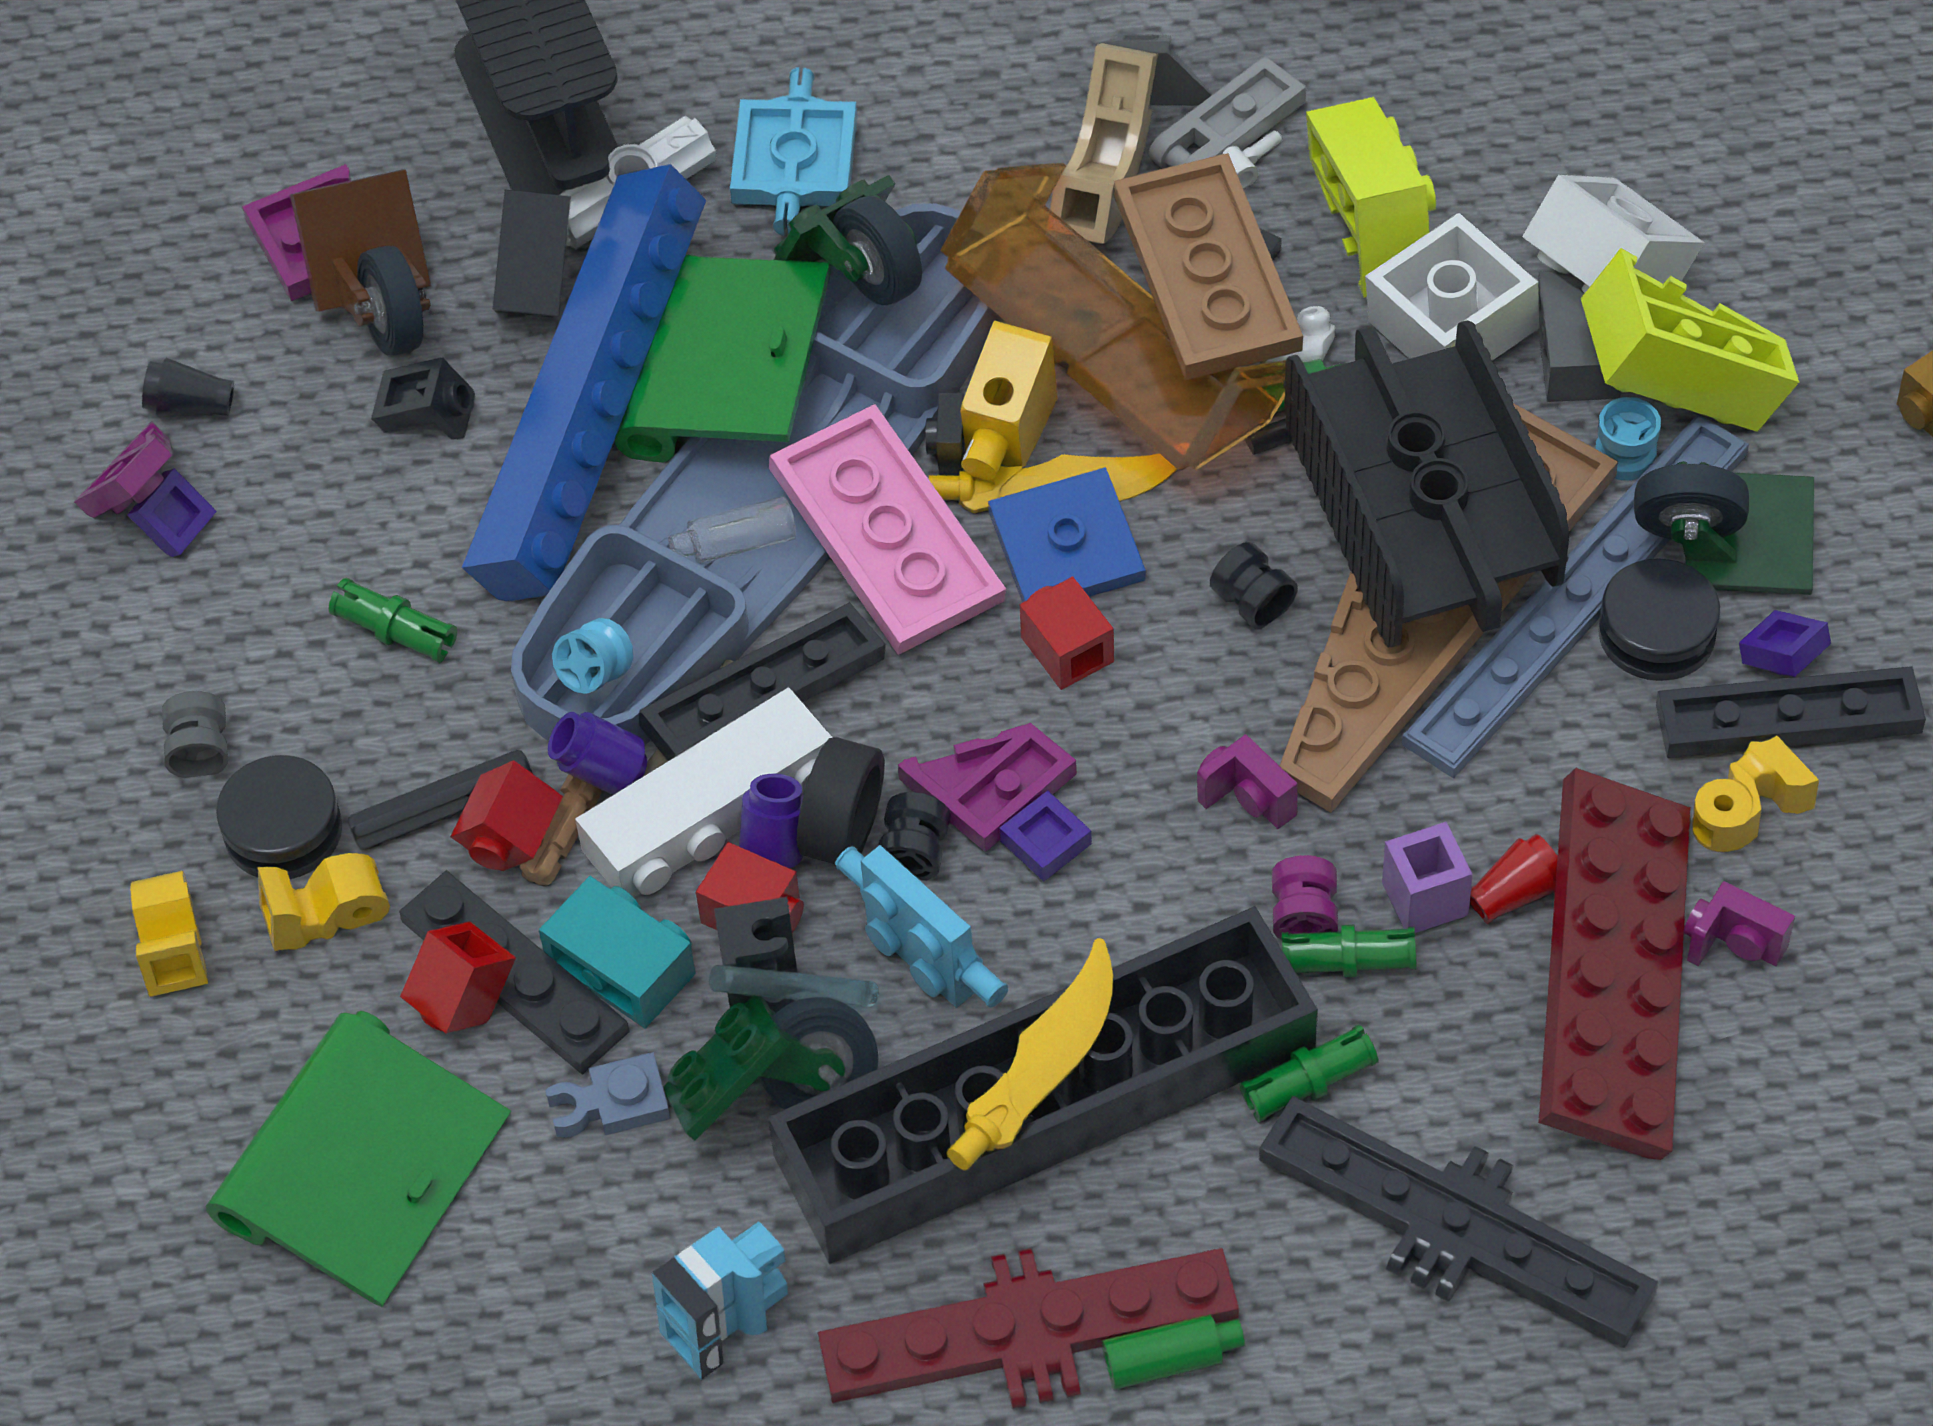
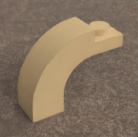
(1108, 142)

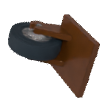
(367, 256)

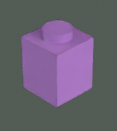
(1427, 878)

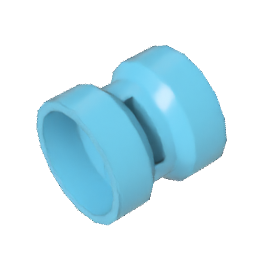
(1629, 435)

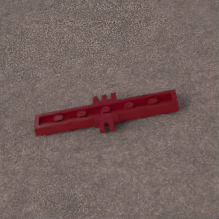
(1024, 1326)

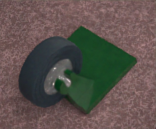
(861, 240)
(1734, 526)
(793, 1052)

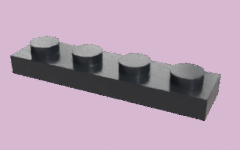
(803, 660)
(1793, 709)
(537, 988)

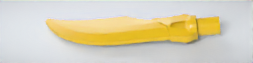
(1128, 475)
(1042, 1061)

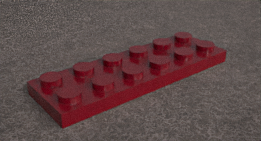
(1615, 966)

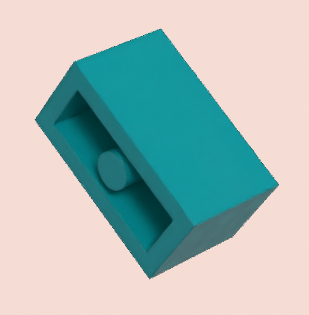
(619, 950)

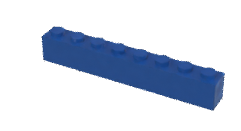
(584, 385)

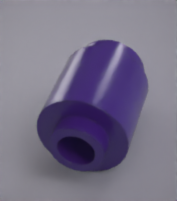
(597, 751)
(772, 818)

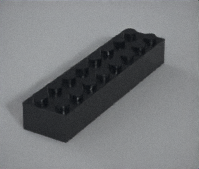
(1175, 1032)

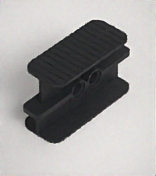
(538, 88)
(1426, 479)

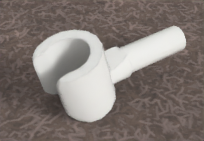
(1245, 160)

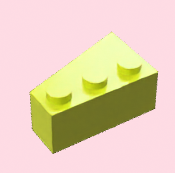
(1369, 181)
(1682, 352)

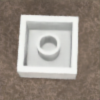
(1593, 217)
(1448, 280)

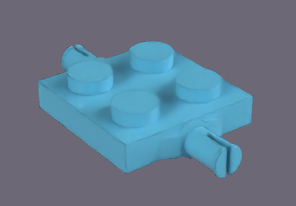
(793, 150)
(919, 928)

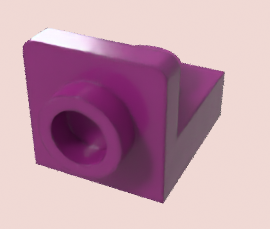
(1256, 780)
(1745, 922)

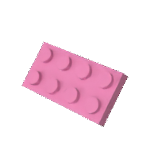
(887, 529)

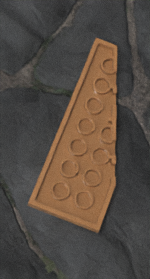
(1372, 691)

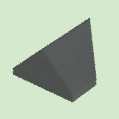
(1173, 79)

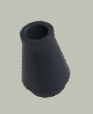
(185, 391)

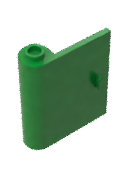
(715, 354)
(347, 1150)

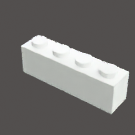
(696, 798)

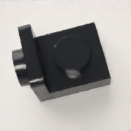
(424, 395)

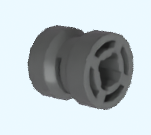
(194, 734)

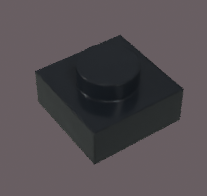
(946, 435)

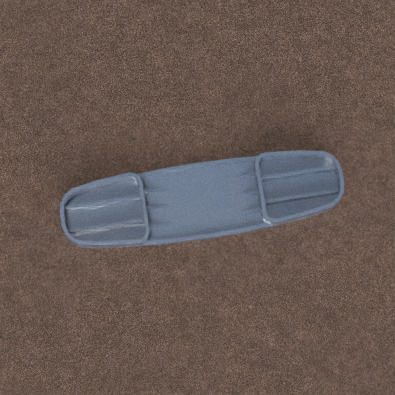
(698, 615)

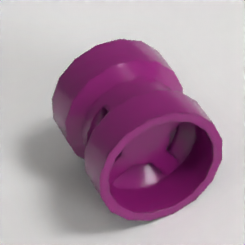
(1304, 895)

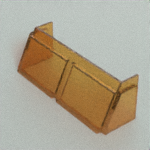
(1099, 320)

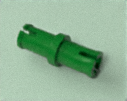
(392, 619)
(1350, 950)
(1309, 1072)

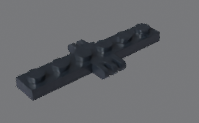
(1458, 1222)

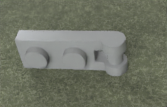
(1232, 115)

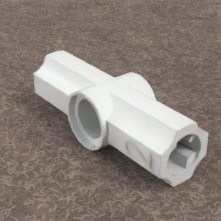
(681, 144)

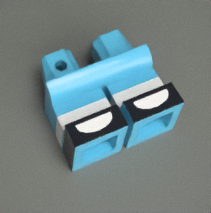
(715, 1291)

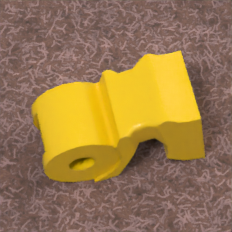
(1730, 809)
(338, 894)
(167, 934)

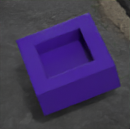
(172, 514)
(1785, 643)
(1045, 836)

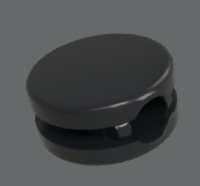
(1659, 619)
(279, 815)

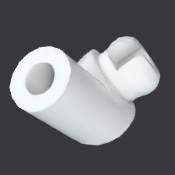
(1316, 332)

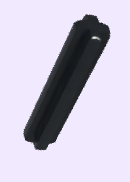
(422, 805)

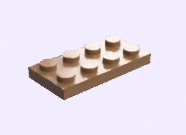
(1207, 266)

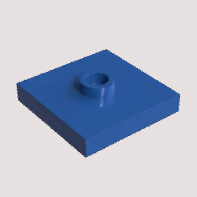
(1067, 532)

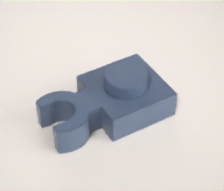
(621, 1095)

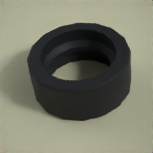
(840, 799)

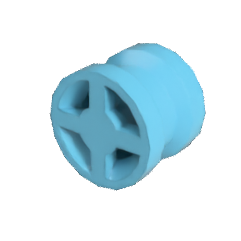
(584, 670)

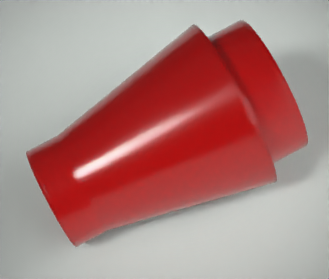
(1516, 879)

